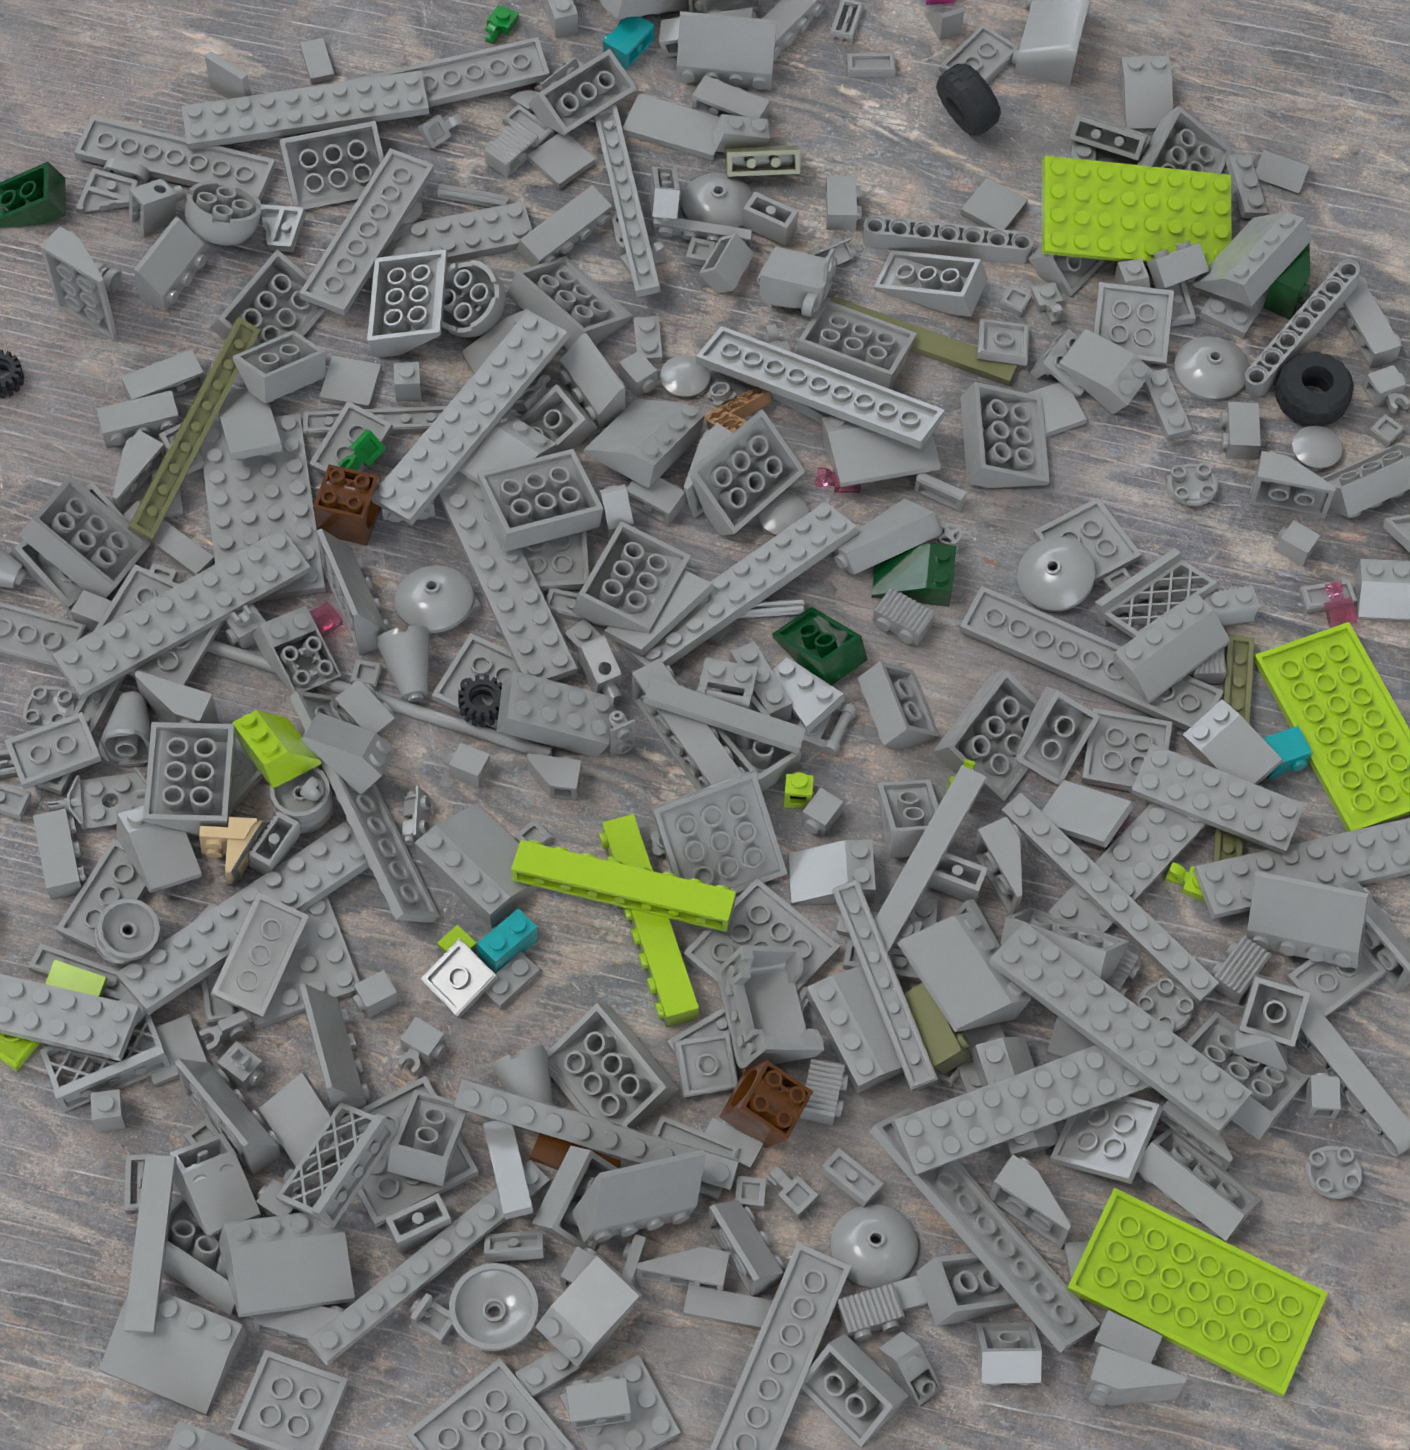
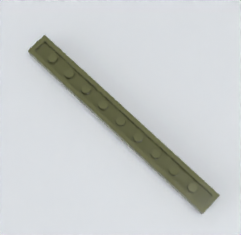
(192, 431)
(1238, 695)

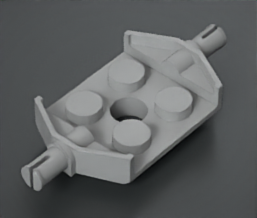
(87, 798)

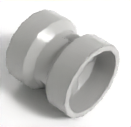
(111, 277)

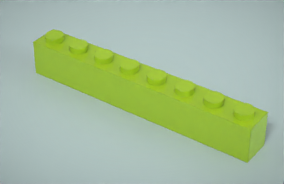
(623, 885)
(652, 932)

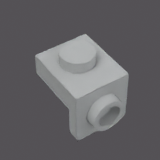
(431, 1318)

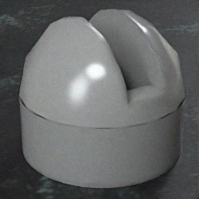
(312, 789)

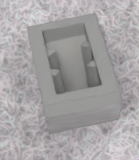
(946, 21)

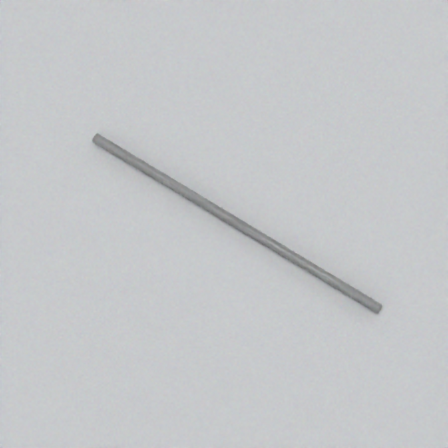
(397, 705)

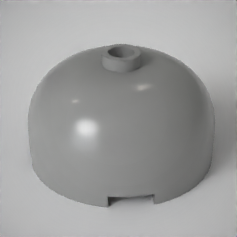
(222, 213)
(472, 299)

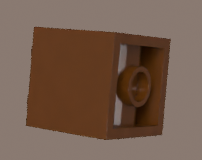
(345, 504)
(766, 1104)

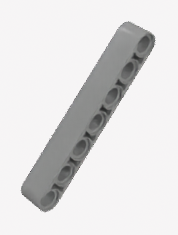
(947, 239)
(1305, 317)
(1356, 1081)

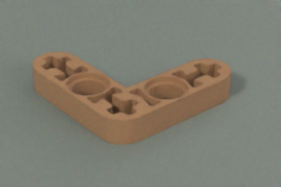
(733, 412)

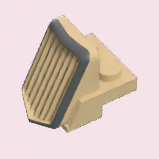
(233, 842)

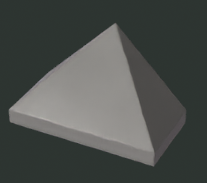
(1260, 1049)

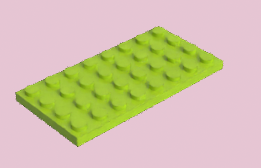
(1131, 210)
(1348, 722)
(1198, 1292)

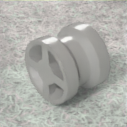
(950, 532)

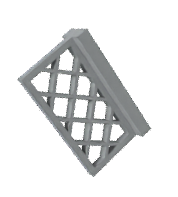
(1145, 586)
(111, 1074)
(351, 1170)

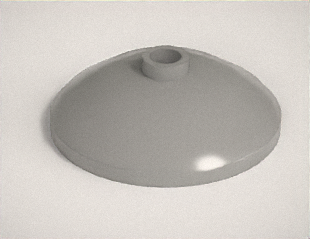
(703, 203)
(1208, 377)
(1059, 588)
(436, 608)
(875, 1263)
(491, 1288)

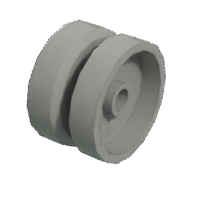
(310, 814)
(116, 920)

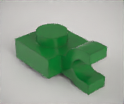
(500, 21)
(365, 451)

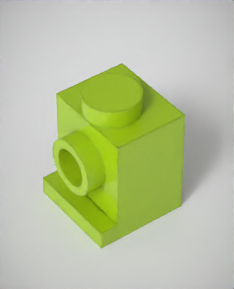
(798, 785)

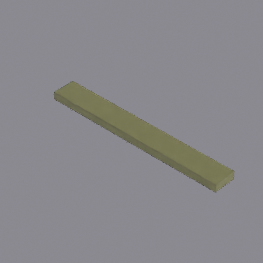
(944, 348)

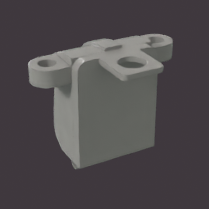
(797, 279)

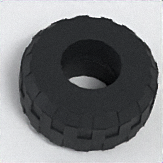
(968, 99)
(1317, 371)

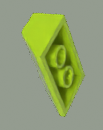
(274, 746)

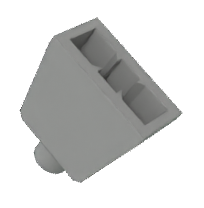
(153, 205)
(600, 667)

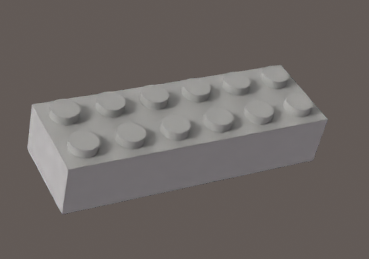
(689, 741)

